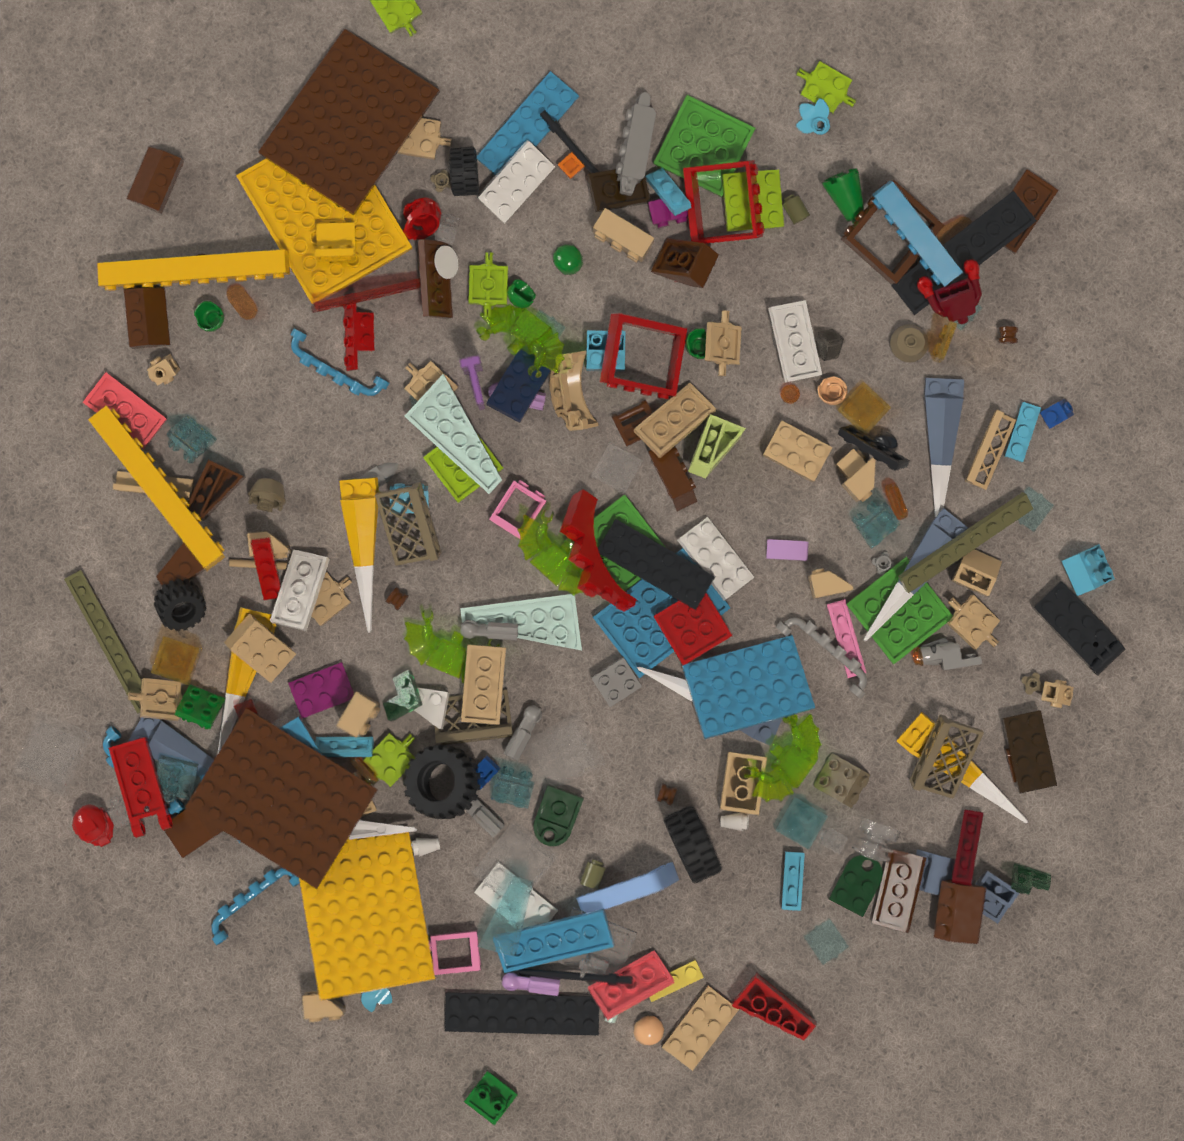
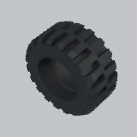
(419, 775)
(693, 844)

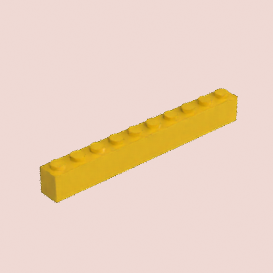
(193, 268)
(157, 489)

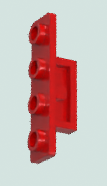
(358, 335)

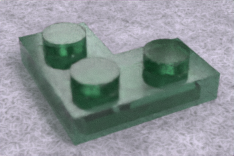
(407, 698)
(1024, 878)

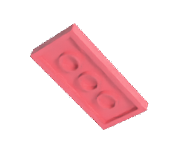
(133, 411)
(648, 979)

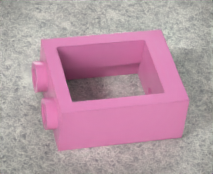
(523, 487)
(475, 955)

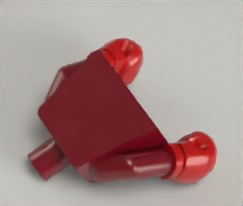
(955, 300)

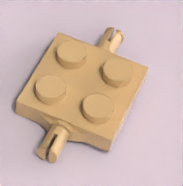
(424, 140)
(723, 343)
(424, 379)
(330, 599)
(973, 622)
(158, 698)

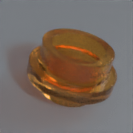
(790, 394)

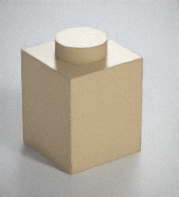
(851, 463)

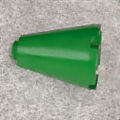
(846, 193)

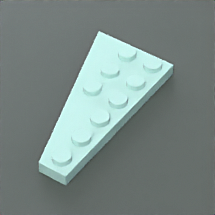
(448, 427)
(539, 620)

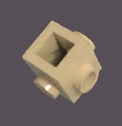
(163, 369)
(1057, 693)

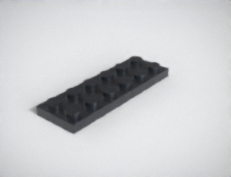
(655, 564)

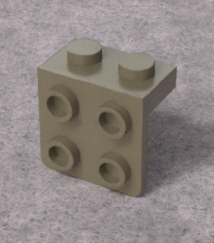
(841, 780)

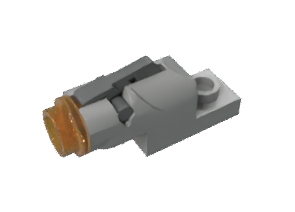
(945, 653)

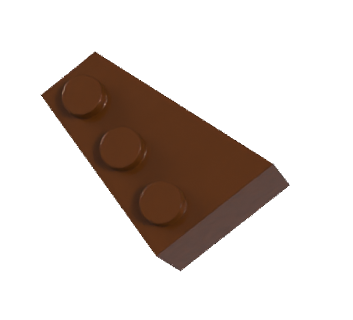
(674, 478)
(212, 489)
(180, 566)

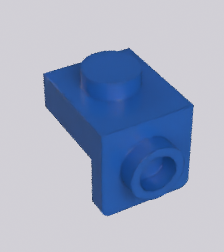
(1057, 413)
(487, 769)

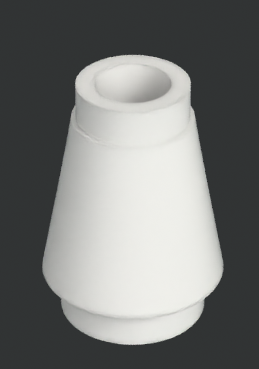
(735, 821)
(423, 846)

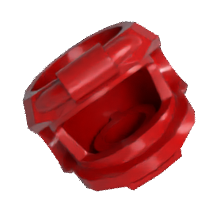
(421, 213)
(93, 825)

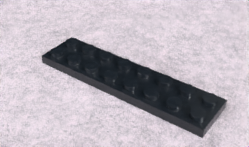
(975, 242)
(521, 1014)

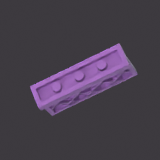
(472, 366)

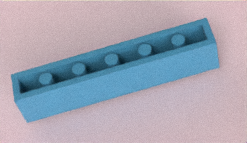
(917, 233)

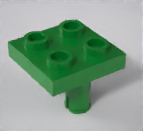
(199, 707)
(491, 1097)

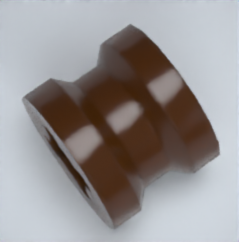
(1008, 335)
(397, 598)
(666, 794)

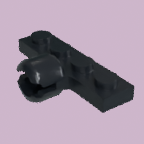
(879, 446)

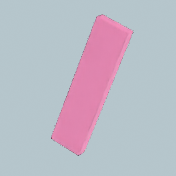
(845, 633)

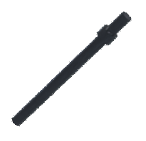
(555, 126)
(611, 979)

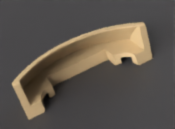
(568, 394)

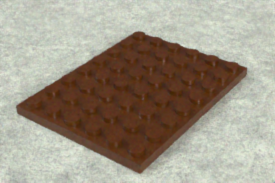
(349, 122)
(281, 798)

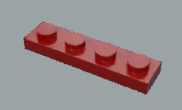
(266, 567)

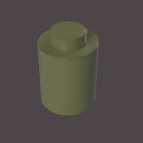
(795, 209)
(593, 874)

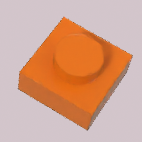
(571, 165)

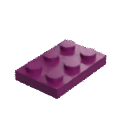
(321, 690)

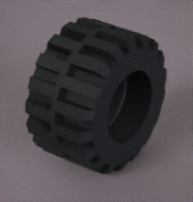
(464, 171)
(177, 593)

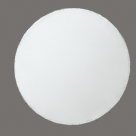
(446, 262)

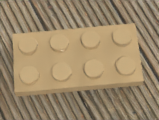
(674, 420)
(483, 684)
(700, 1028)

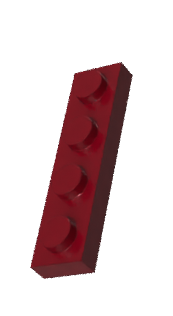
(967, 847)

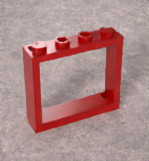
(694, 212)
(611, 353)

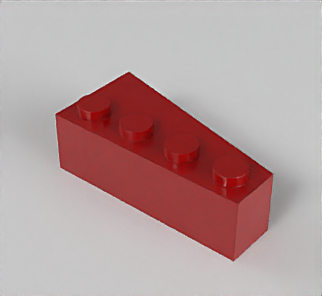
(770, 1005)

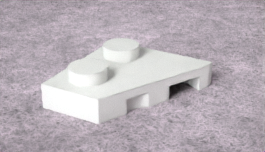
(433, 706)

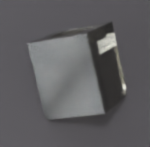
(828, 344)

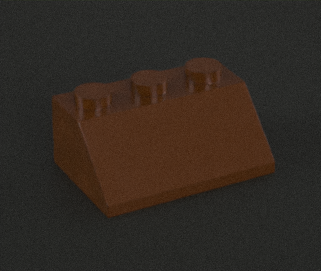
(155, 179)
(147, 317)
(959, 912)

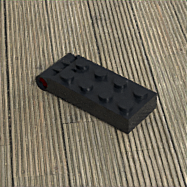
(1079, 628)

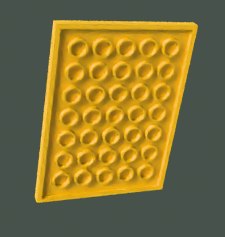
(291, 217)
(368, 919)

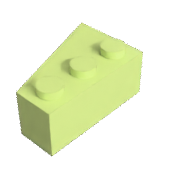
(714, 444)

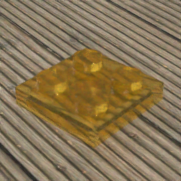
(946, 334)
(864, 408)

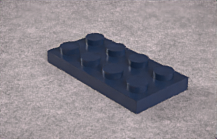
(517, 388)

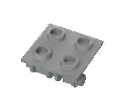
(616, 682)

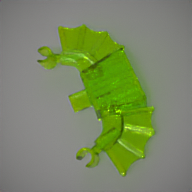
(525, 333)
(550, 557)
(446, 655)
(791, 762)

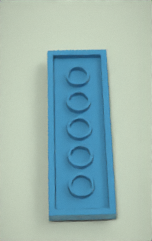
(527, 123)
(560, 940)

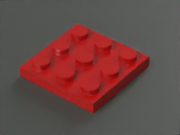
(691, 630)

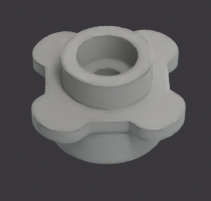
(883, 558)

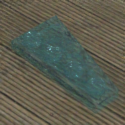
(507, 923)

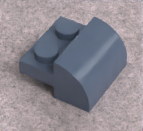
(936, 869)
(998, 896)

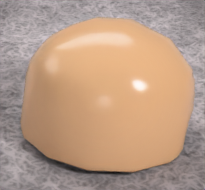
(832, 390)
(648, 1030)

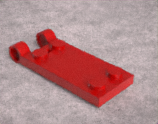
(139, 784)

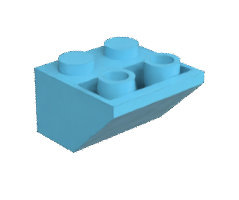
(596, 348)
(1088, 570)

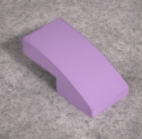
(787, 550)

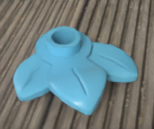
(812, 115)
(371, 998)

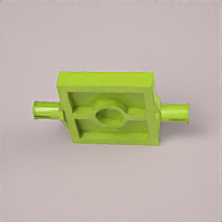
(397, 13)
(827, 85)
(488, 284)
(390, 758)

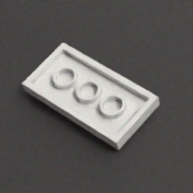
(515, 181)
(795, 341)
(715, 556)
(299, 590)
(537, 912)

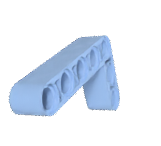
(630, 889)

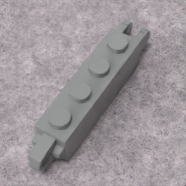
(636, 144)

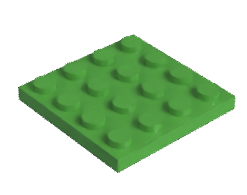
(703, 138)
(626, 513)
(910, 624)

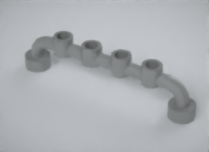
(838, 652)

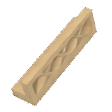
(985, 445)
(127, 483)

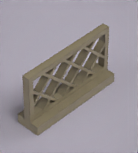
(423, 519)
(474, 734)
(933, 748)

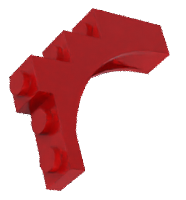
(595, 578)

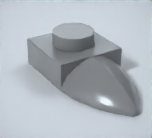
(383, 472)

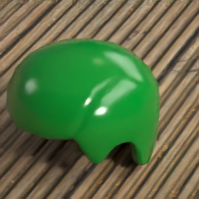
(568, 259)
(520, 294)
(209, 316)
(696, 343)

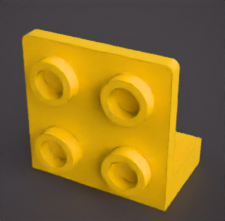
(335, 242)

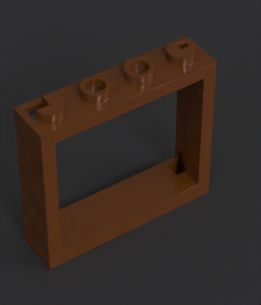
(907, 261)

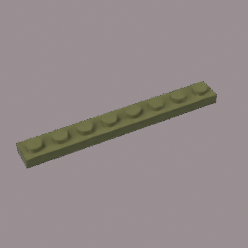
(965, 542)
(105, 634)

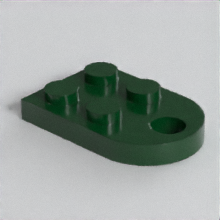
(557, 814)
(856, 886)

